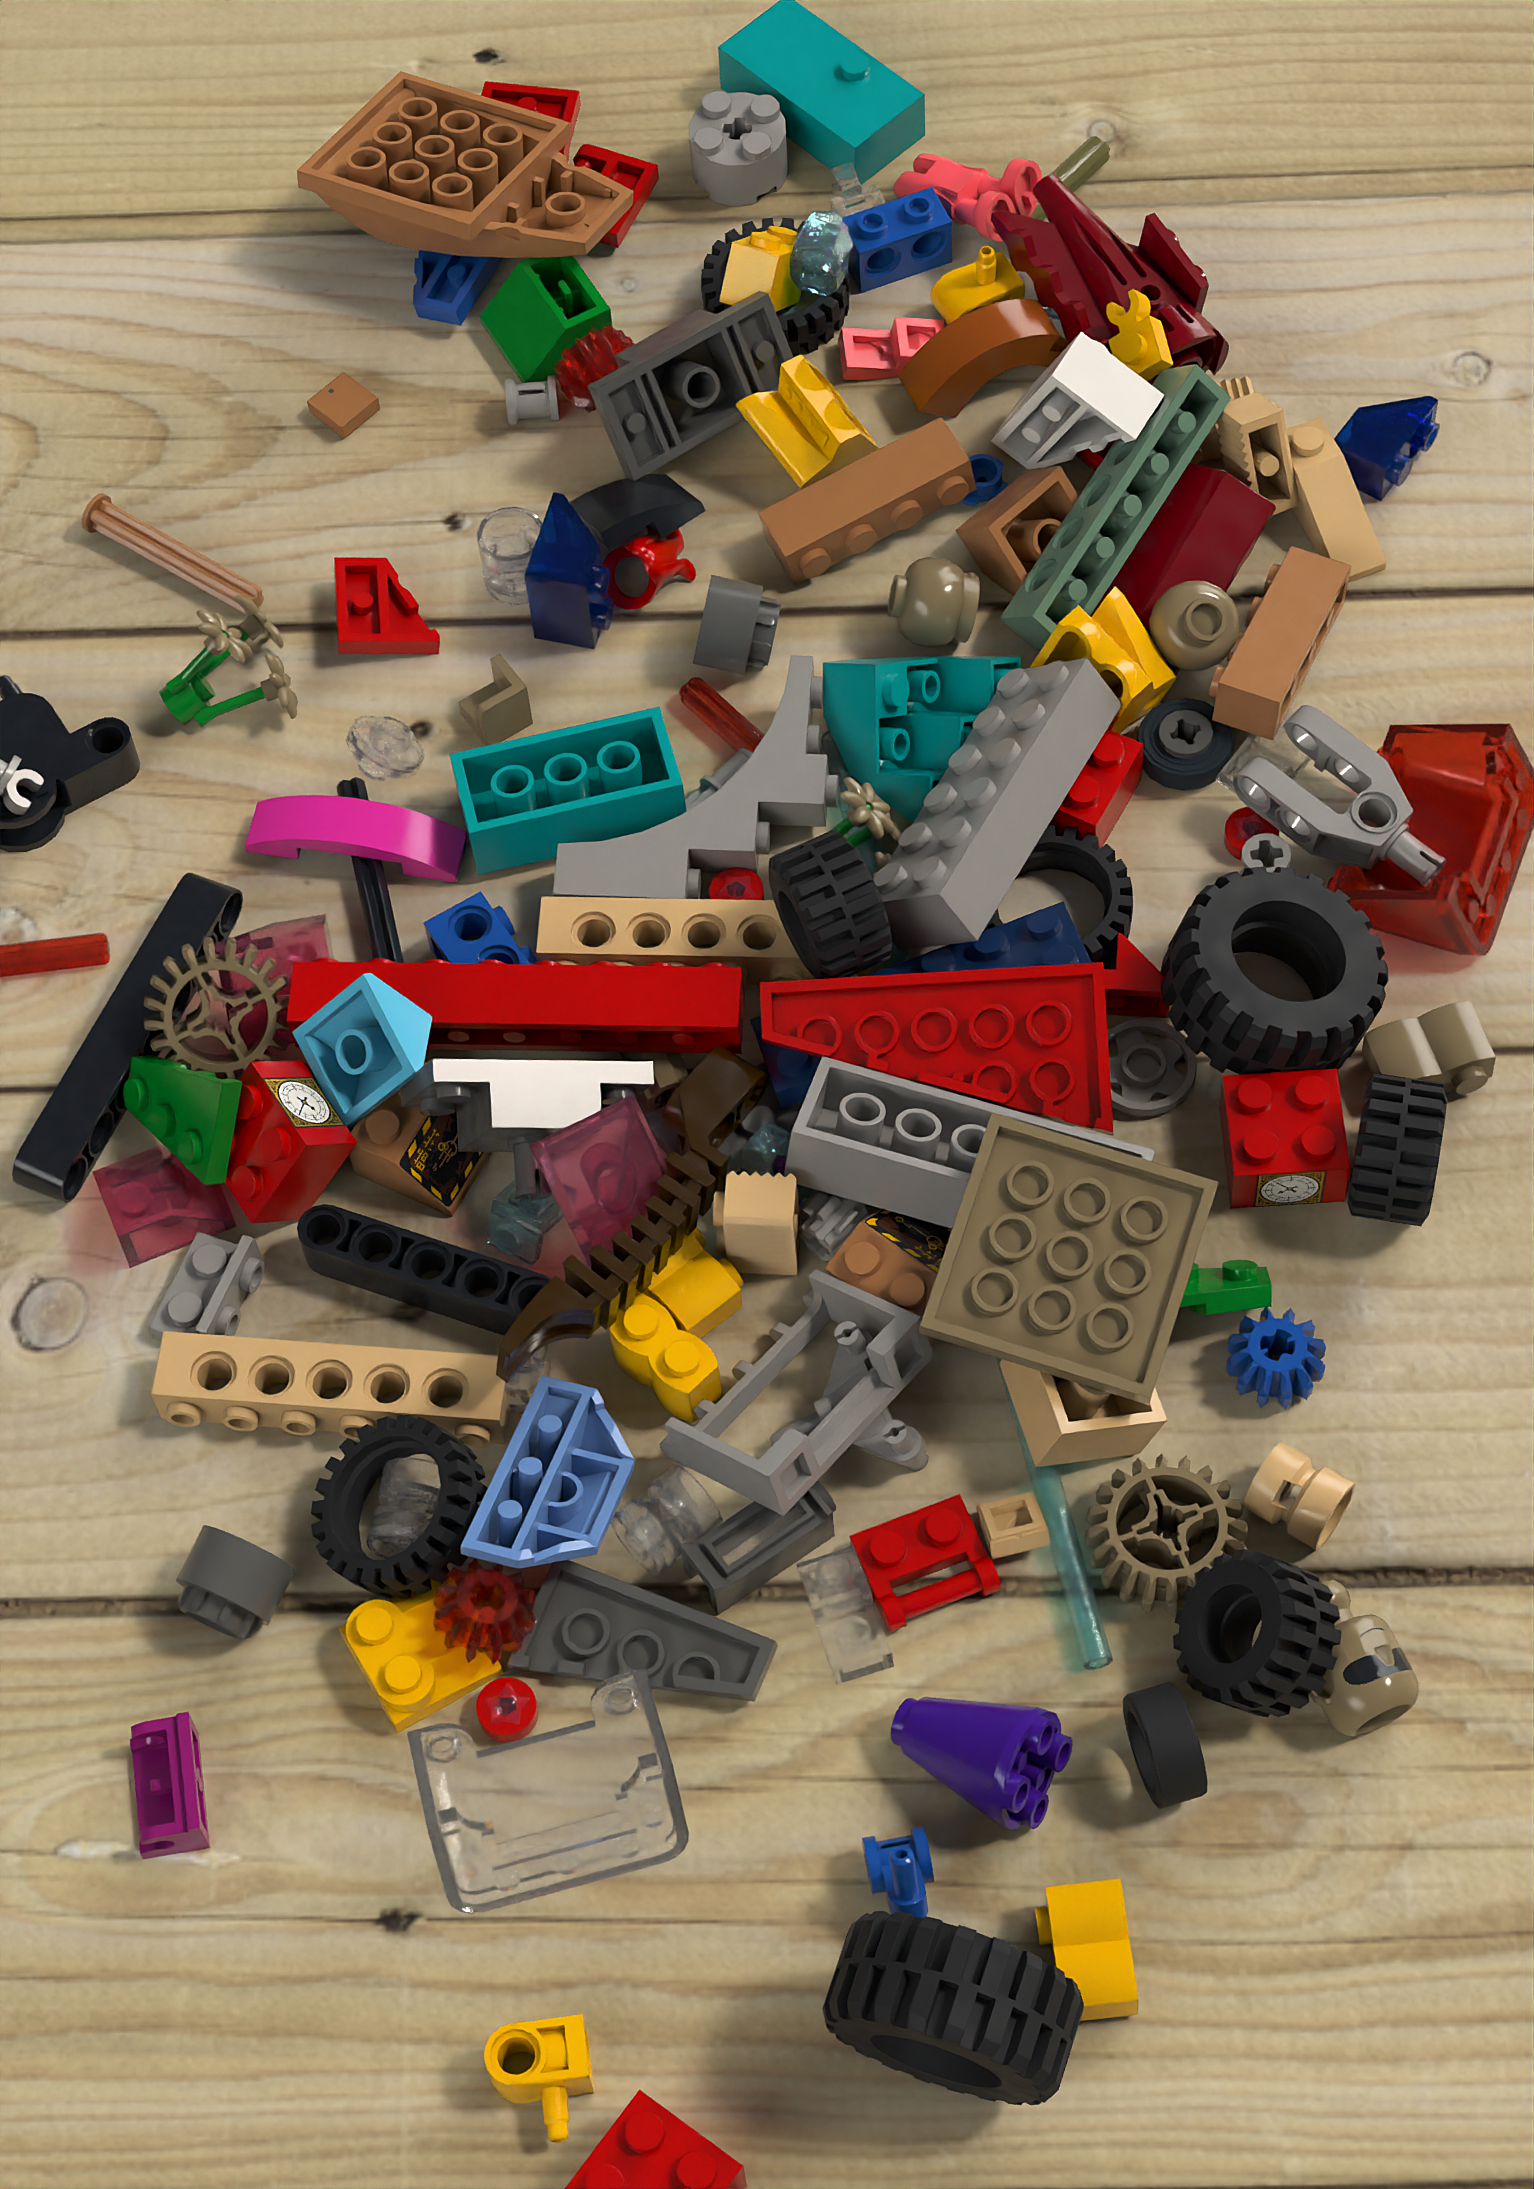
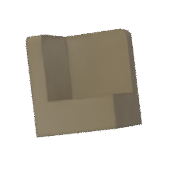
(499, 707)

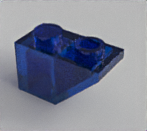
(1385, 439)

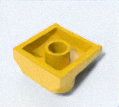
(409, 1659)

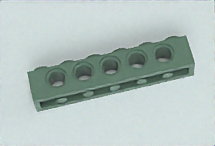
(1116, 506)

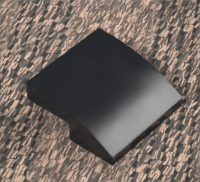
(627, 506)

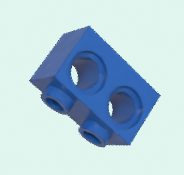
(898, 239)
(470, 918)

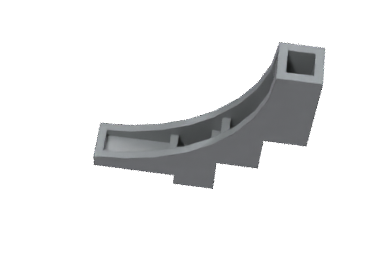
(778, 785)

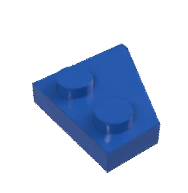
(449, 284)

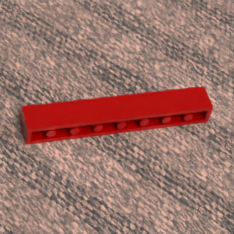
(548, 1003)

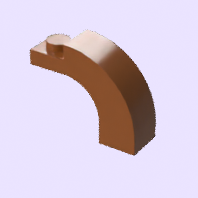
(976, 349)

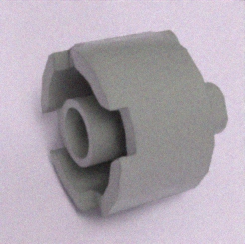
(738, 146)

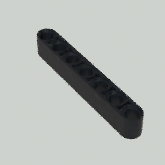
(90, 1094)

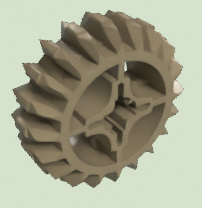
(241, 1000)
(1124, 1555)

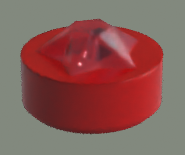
(1242, 826)
(736, 884)
(507, 1709)

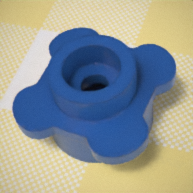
(987, 470)

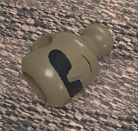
(1371, 1673)

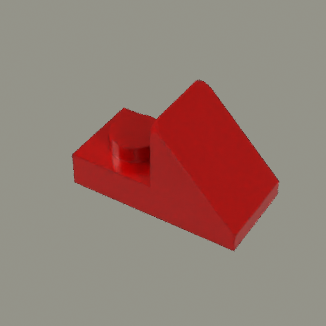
(1134, 984)

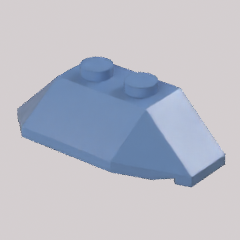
(553, 1481)

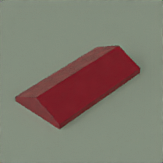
(1195, 536)

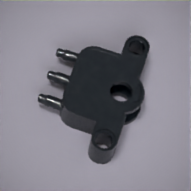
(73, 765)

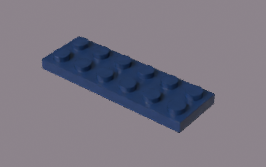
(1031, 940)

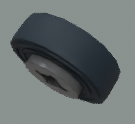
(1173, 760)

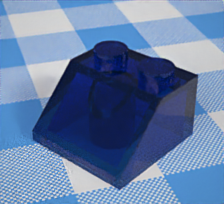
(567, 580)

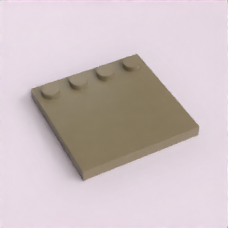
(1069, 1258)

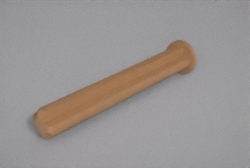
(168, 553)

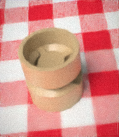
(1316, 1508)

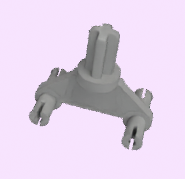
(884, 1436)

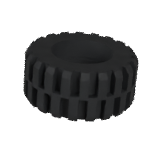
(1302, 927)
(953, 2007)

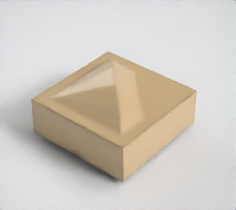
(1012, 1525)

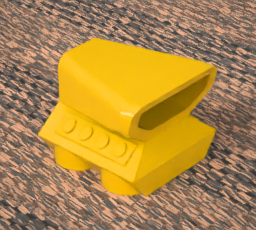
(807, 423)
(1118, 651)

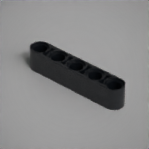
(409, 1259)

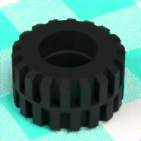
(830, 907)
(1397, 1149)
(1292, 1641)

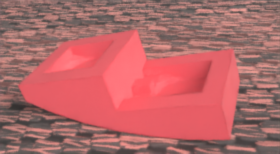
(883, 353)

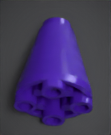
(986, 1753)

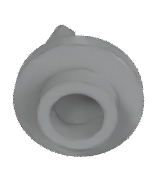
(11, 778)

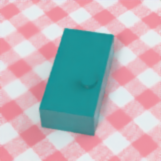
(830, 90)
(567, 788)

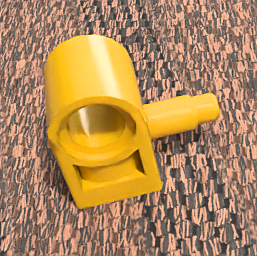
(977, 285)
(559, 2067)

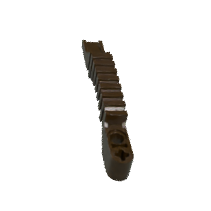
(703, 1116)

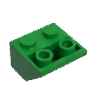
(542, 313)

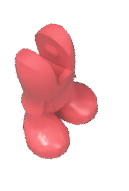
(972, 193)

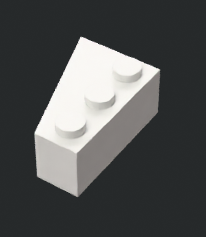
(1077, 406)

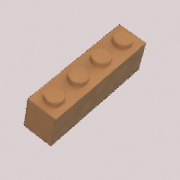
(868, 501)
(1279, 642)

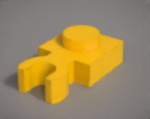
(1141, 337)

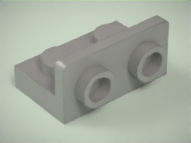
(210, 1287)

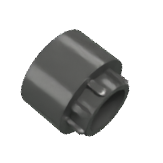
(736, 626)
(231, 1583)

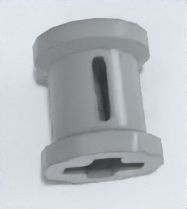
(532, 400)
(1266, 851)

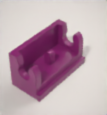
(169, 1786)

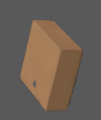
(343, 405)

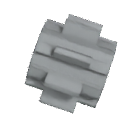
(829, 1223)

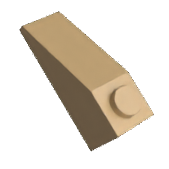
(1330, 502)

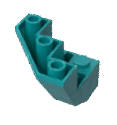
(906, 718)

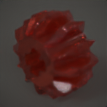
(588, 362)
(484, 1611)

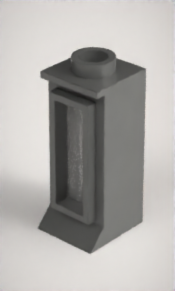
(758, 1546)

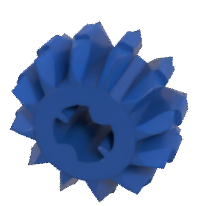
(1298, 1361)

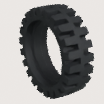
(801, 327)
(1099, 868)
(353, 1481)

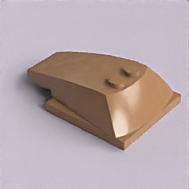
(462, 176)

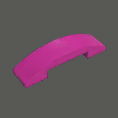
(359, 829)

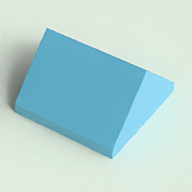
(364, 1045)

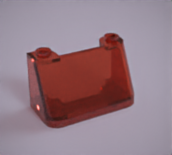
(1474, 809)

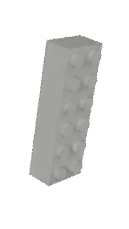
(994, 803)
(899, 1141)

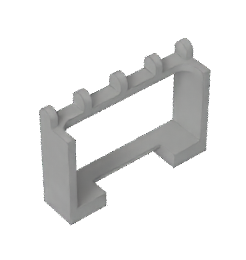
(797, 1459)

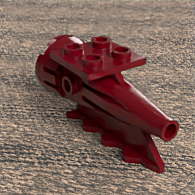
(1085, 265)

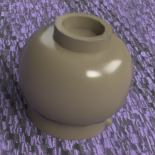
(934, 602)
(1194, 625)

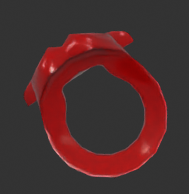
(659, 562)

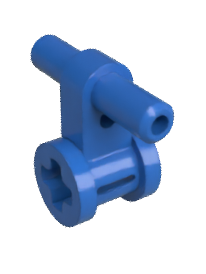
(901, 1870)

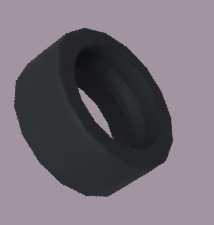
(1165, 1745)

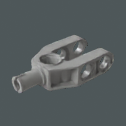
(1319, 827)

